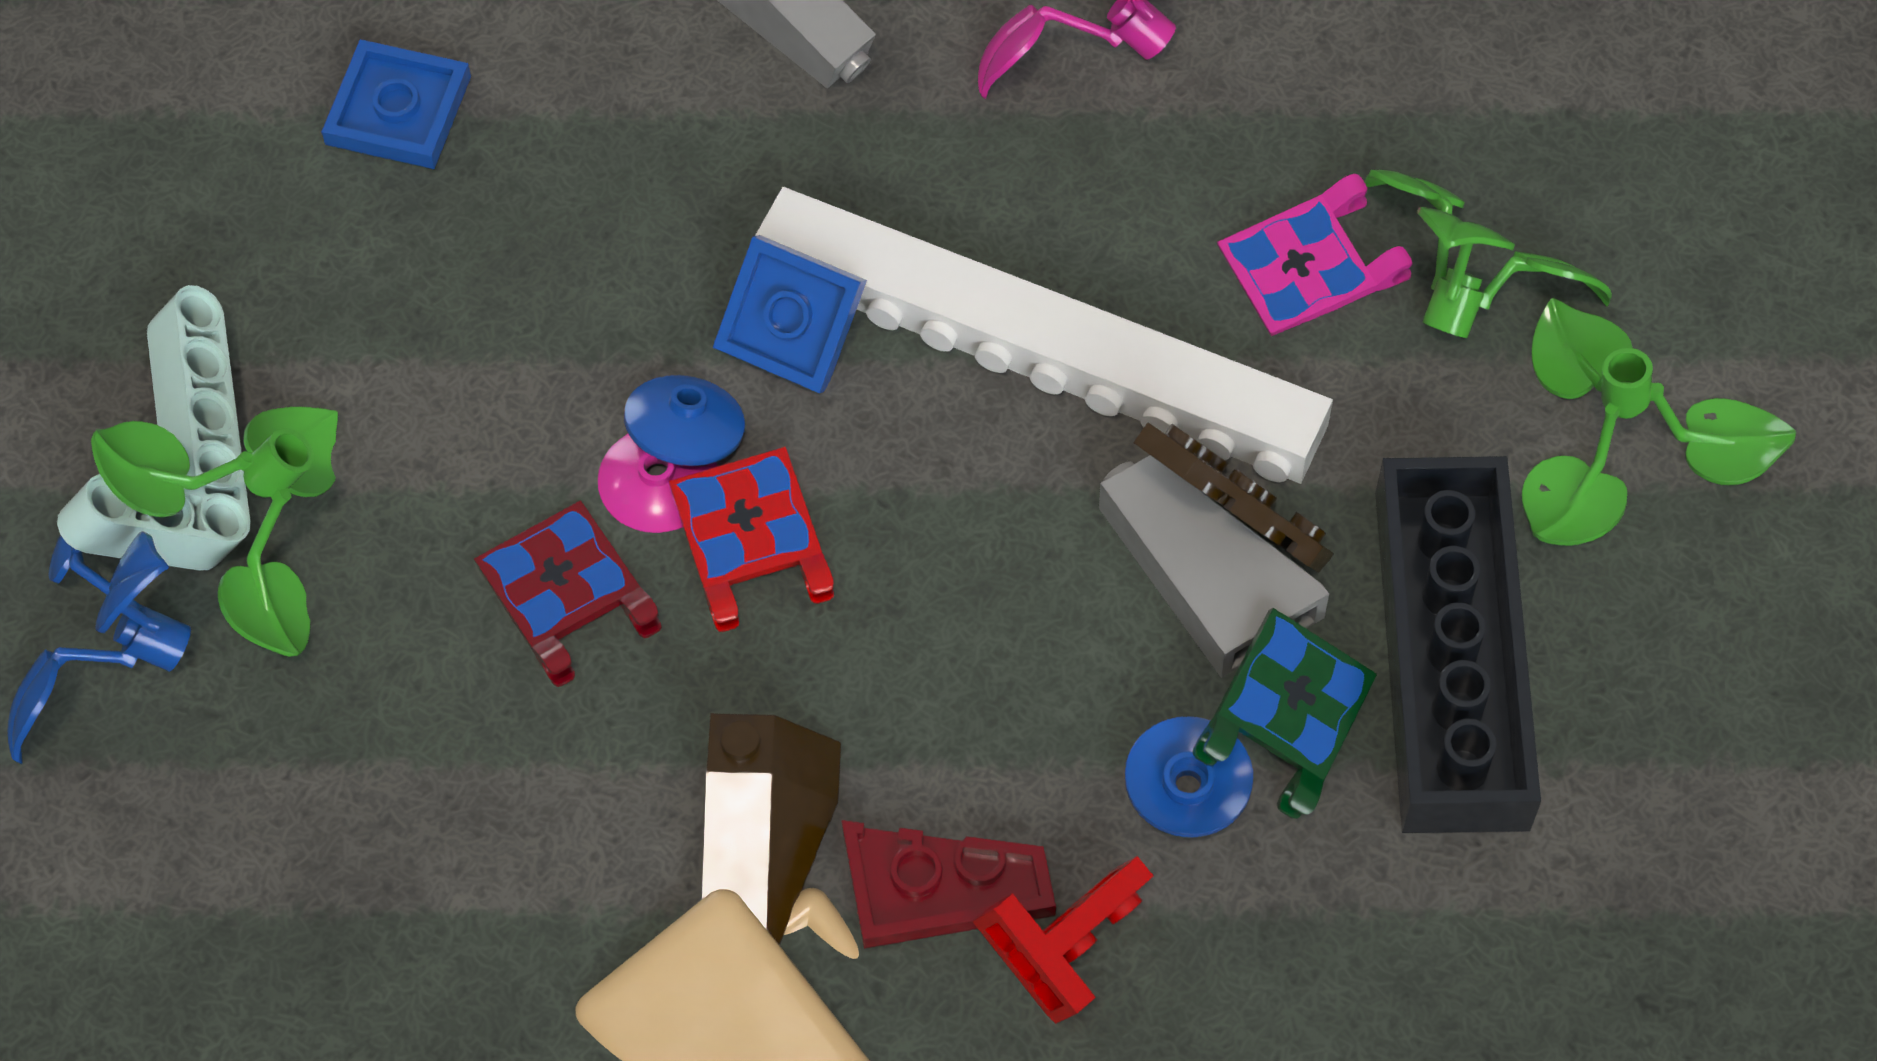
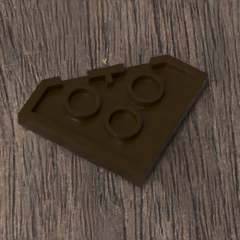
(1236, 493)

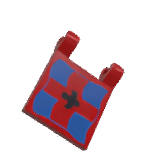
(748, 524)

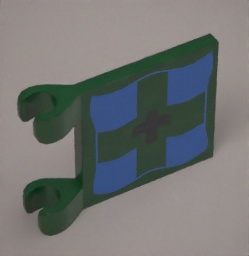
(1293, 700)

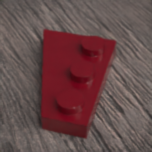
(937, 886)

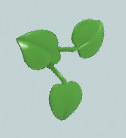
(1455, 291)
(1586, 351)
(284, 456)

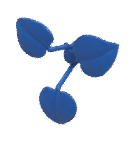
(140, 630)

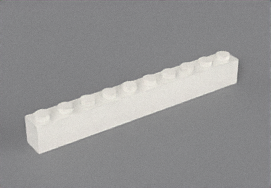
(1060, 340)

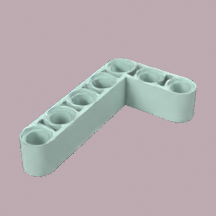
(199, 408)

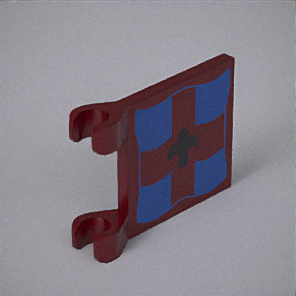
(561, 580)

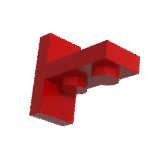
(1043, 956)

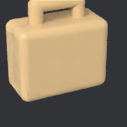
(722, 990)

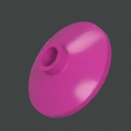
(633, 494)

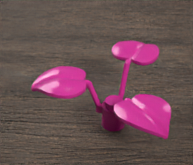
(1132, 21)

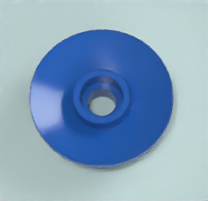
(684, 420)
(1166, 755)

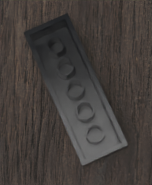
(1456, 646)

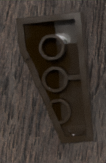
(766, 810)

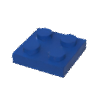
(396, 104)
(789, 313)

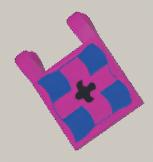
(1305, 263)

